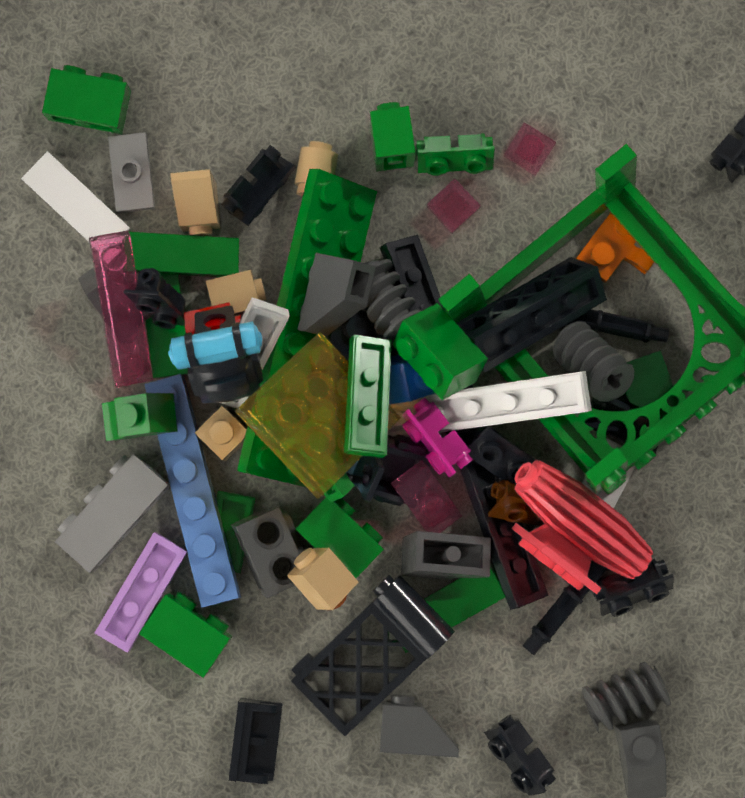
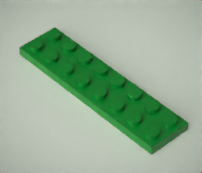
(329, 222)

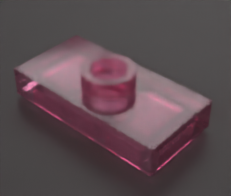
(426, 498)

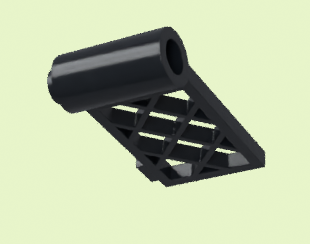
(401, 614)

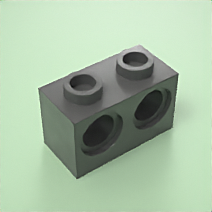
(262, 555)

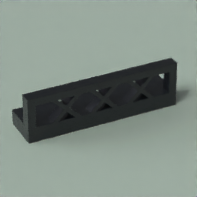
(534, 310)

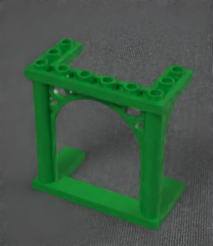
(616, 191)

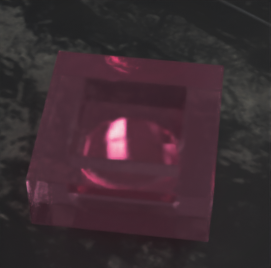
(529, 149)
(453, 206)

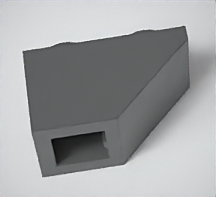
(334, 293)

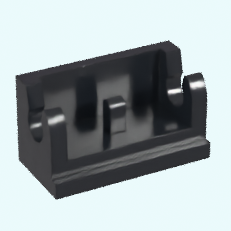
(255, 741)

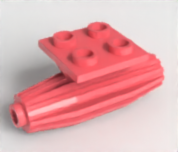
(576, 528)

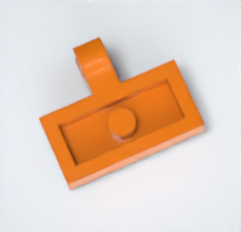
(612, 245)

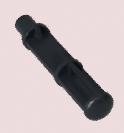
(623, 326)
(560, 611)

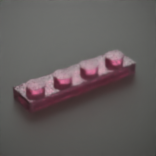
(121, 319)

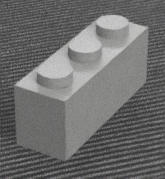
(111, 512)

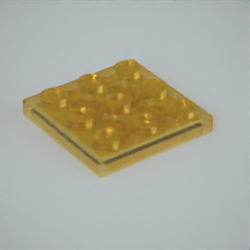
(304, 415)

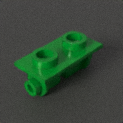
(472, 155)

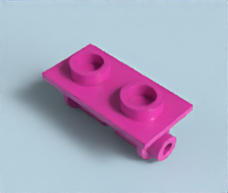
(425, 427)

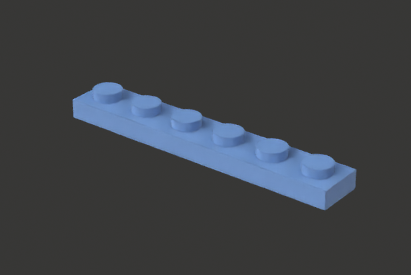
(196, 500)

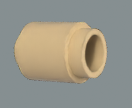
(315, 156)

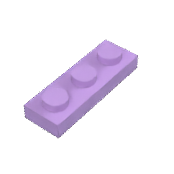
(141, 592)

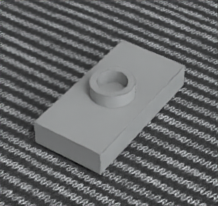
(131, 172)

